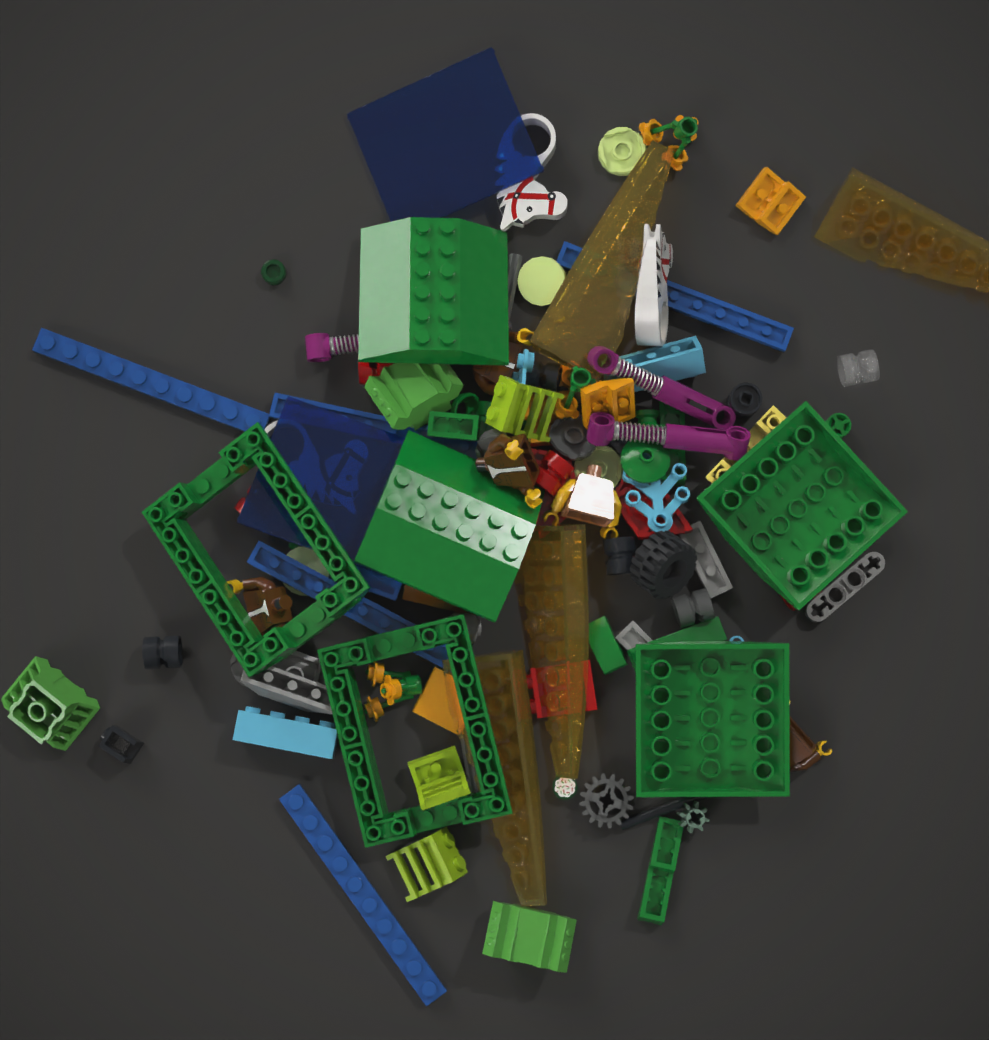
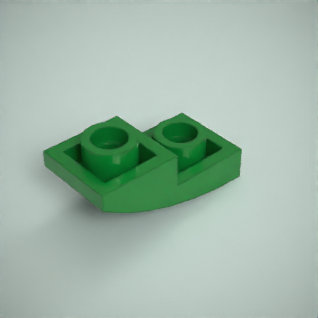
(605, 646)

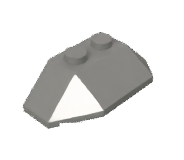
(293, 682)

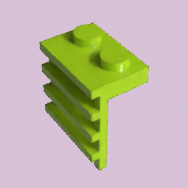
(511, 404)
(439, 777)
(440, 858)

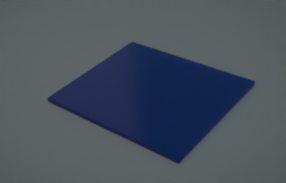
(446, 140)
(337, 464)

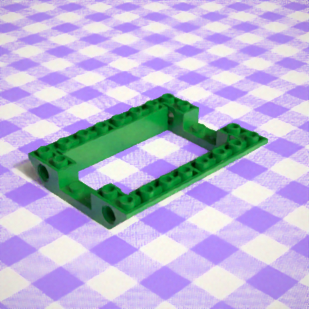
(168, 520)
(375, 821)

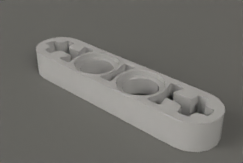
(844, 586)

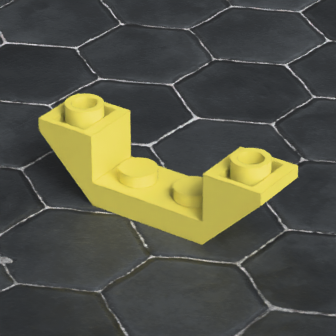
(763, 427)

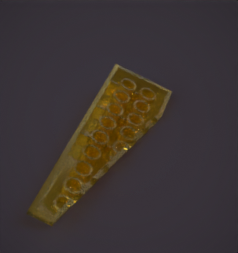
(602, 282)

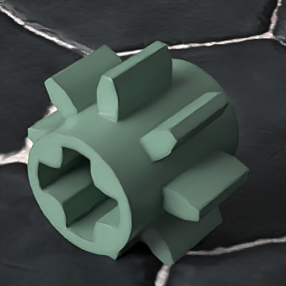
(700, 817)

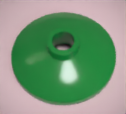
(643, 469)

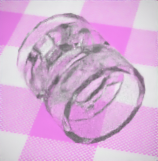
(857, 368)

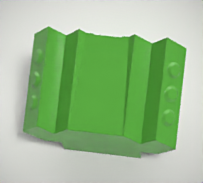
(412, 390)
(49, 705)
(529, 936)

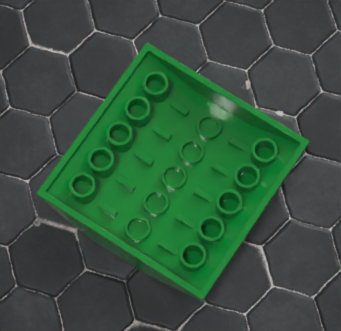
(433, 293)
(800, 506)
(448, 528)
(712, 719)

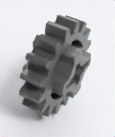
(618, 804)

